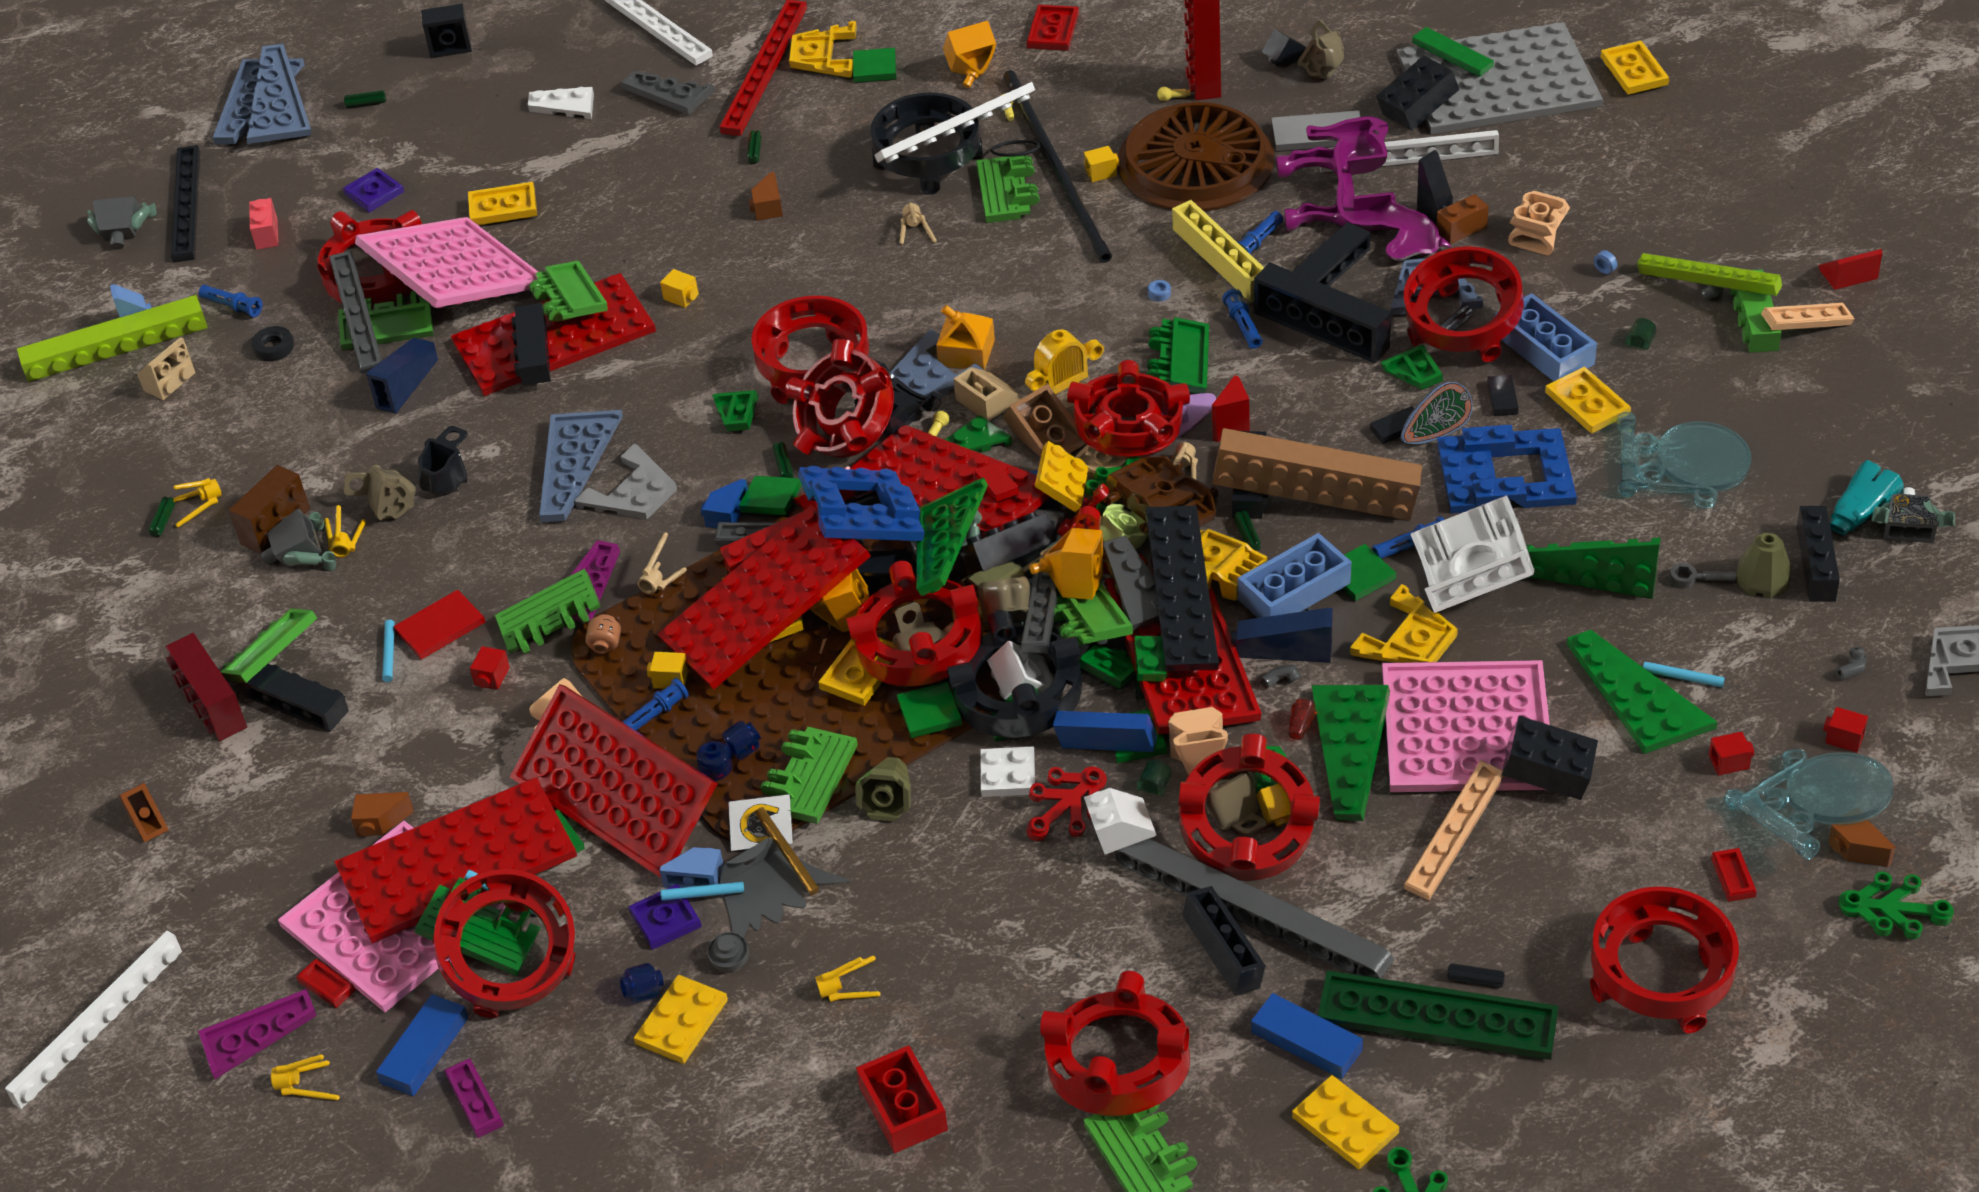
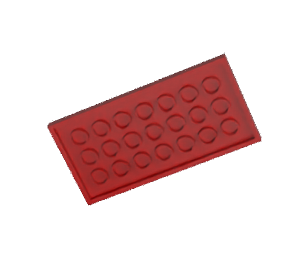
(489, 346)
(940, 467)
(761, 598)
(1182, 691)
(614, 780)
(400, 875)

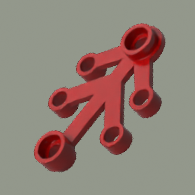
(1099, 494)
(1068, 799)

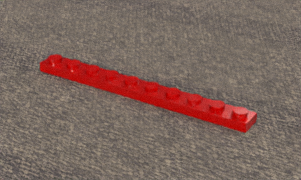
(763, 68)

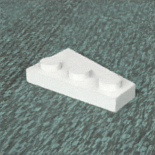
(568, 101)

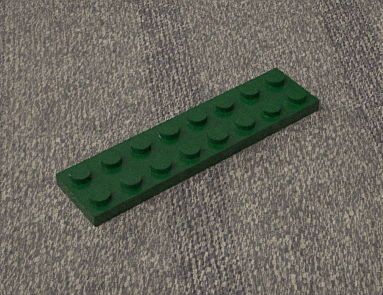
(1439, 1014)

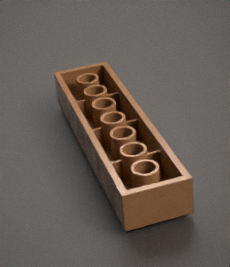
(1317, 474)

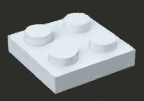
(1007, 771)

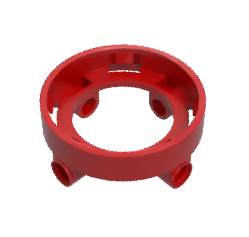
(345, 230)
(1442, 274)
(772, 331)
(926, 660)
(1243, 856)
(519, 893)
(1634, 917)
(1099, 1087)

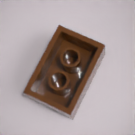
(265, 507)

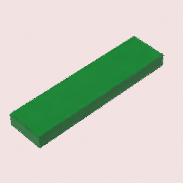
(1452, 51)

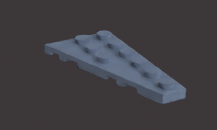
(276, 100)
(238, 107)
(571, 455)

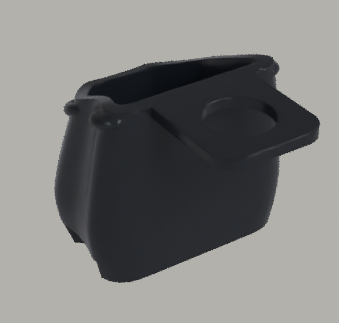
(441, 464)

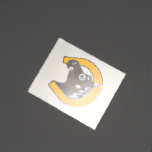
(748, 830)

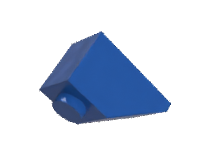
(723, 504)

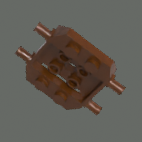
(1159, 484)

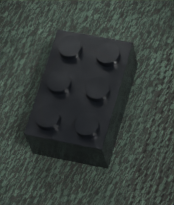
(1417, 92)
(1549, 757)

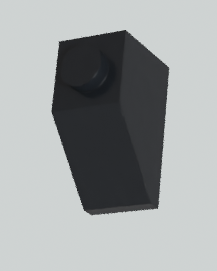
(1283, 49)

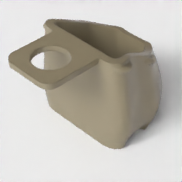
(1323, 52)
(385, 490)
(1005, 595)
(902, 638)
(1234, 803)

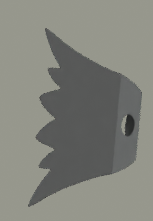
(767, 885)

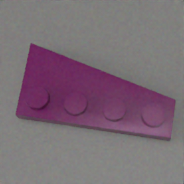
(599, 565)
(247, 1034)

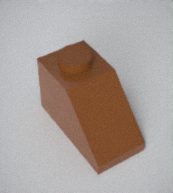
(766, 199)
(143, 812)
(379, 812)
(1861, 843)

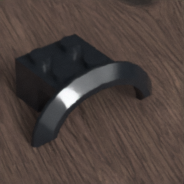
(907, 404)

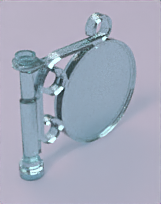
(1692, 454)
(1820, 789)

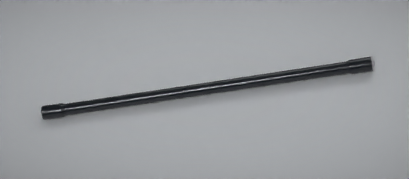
(1099, 245)

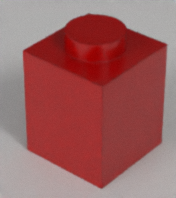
(489, 668)
(1845, 729)
(1730, 753)

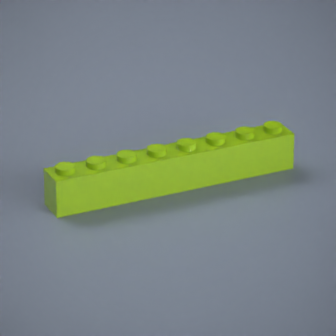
(111, 338)

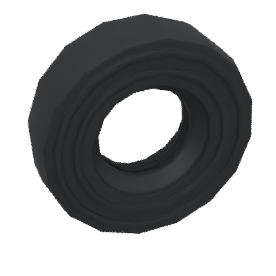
(275, 352)

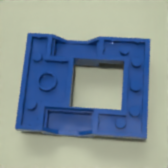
(1471, 474)
(891, 520)

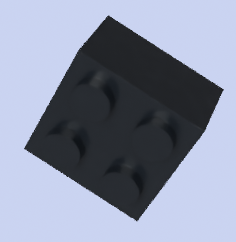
(446, 30)

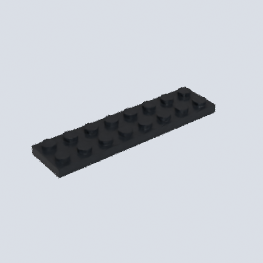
(1181, 589)

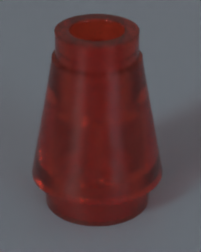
(1301, 717)

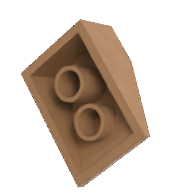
(1042, 419)

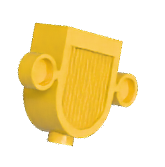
(1061, 360)

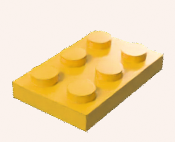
(1634, 67)
(502, 203)
(1587, 399)
(1062, 476)
(849, 678)
(680, 1019)
(1345, 1122)

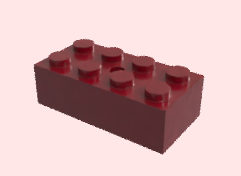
(205, 687)

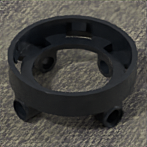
(924, 111)
(1028, 712)

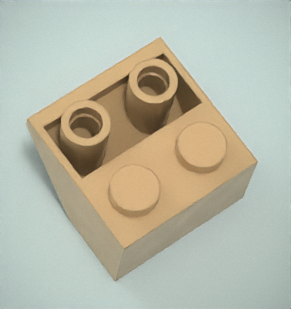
(167, 371)
(984, 393)

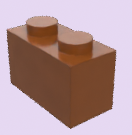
(1462, 219)

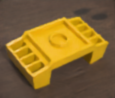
(1228, 560)

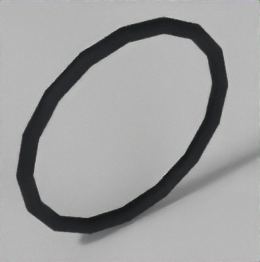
(1015, 154)

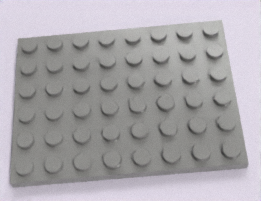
(1532, 76)

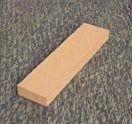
(1807, 316)

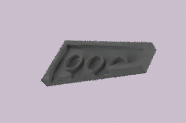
(668, 91)
(1132, 582)

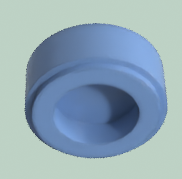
(1605, 262)
(1159, 290)

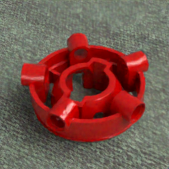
(819, 395)
(1123, 396)

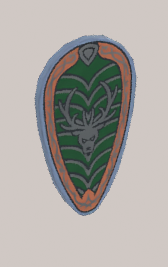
(1438, 414)

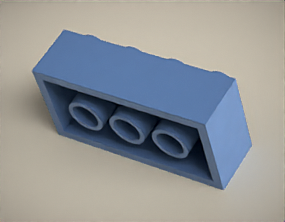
(1550, 340)
(1295, 578)

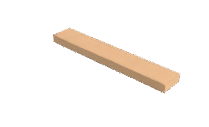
(1454, 830)

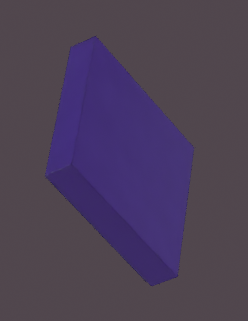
(373, 190)
(664, 920)

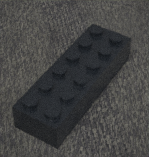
(1322, 312)

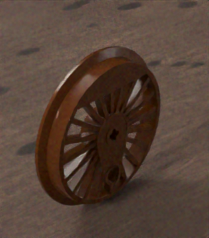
(1197, 154)

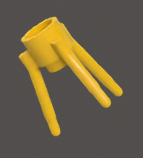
(208, 490)
(340, 542)
(829, 982)
(286, 1076)

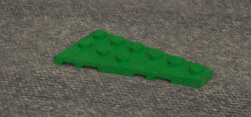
(945, 529)
(1600, 565)
(1643, 703)
(1350, 736)

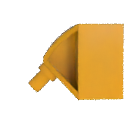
(970, 50)
(965, 339)
(1075, 563)
(842, 601)

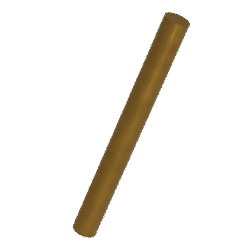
(787, 851)

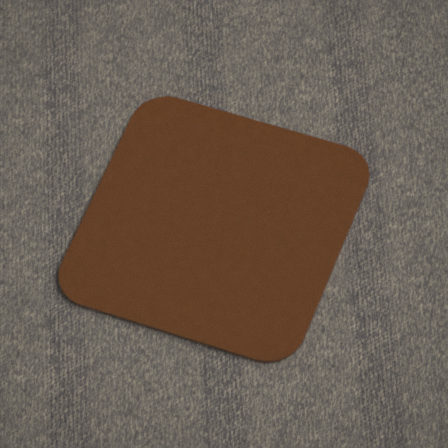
(769, 690)

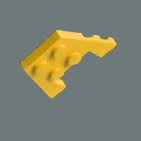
(814, 50)
(1418, 639)

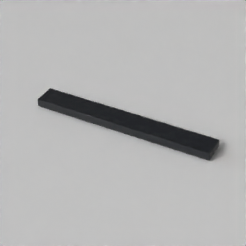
(185, 204)

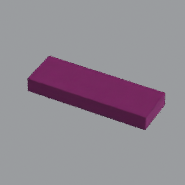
(473, 1098)

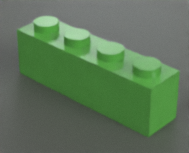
(1755, 328)

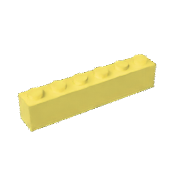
(1216, 247)

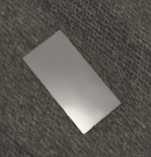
(1291, 133)

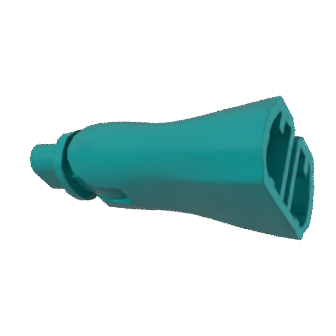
(1863, 493)

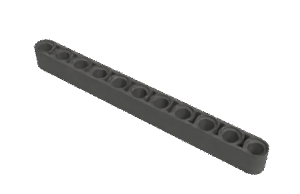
(1258, 909)

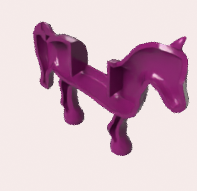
(1359, 152)

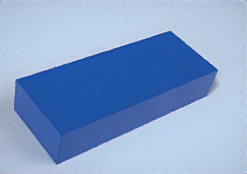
(1105, 731)
(1307, 1035)
(422, 1045)

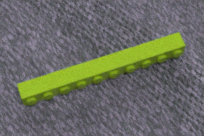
(1709, 274)

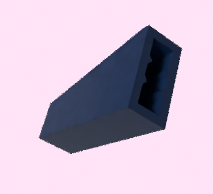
(401, 373)
(1287, 636)

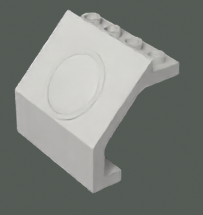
(1472, 553)

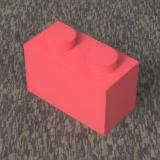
(263, 223)

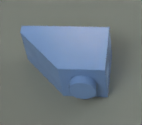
(127, 301)
(693, 868)

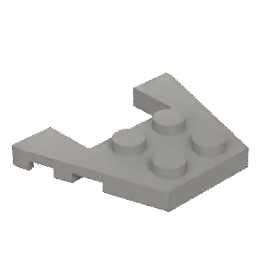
(638, 494)
(1951, 652)

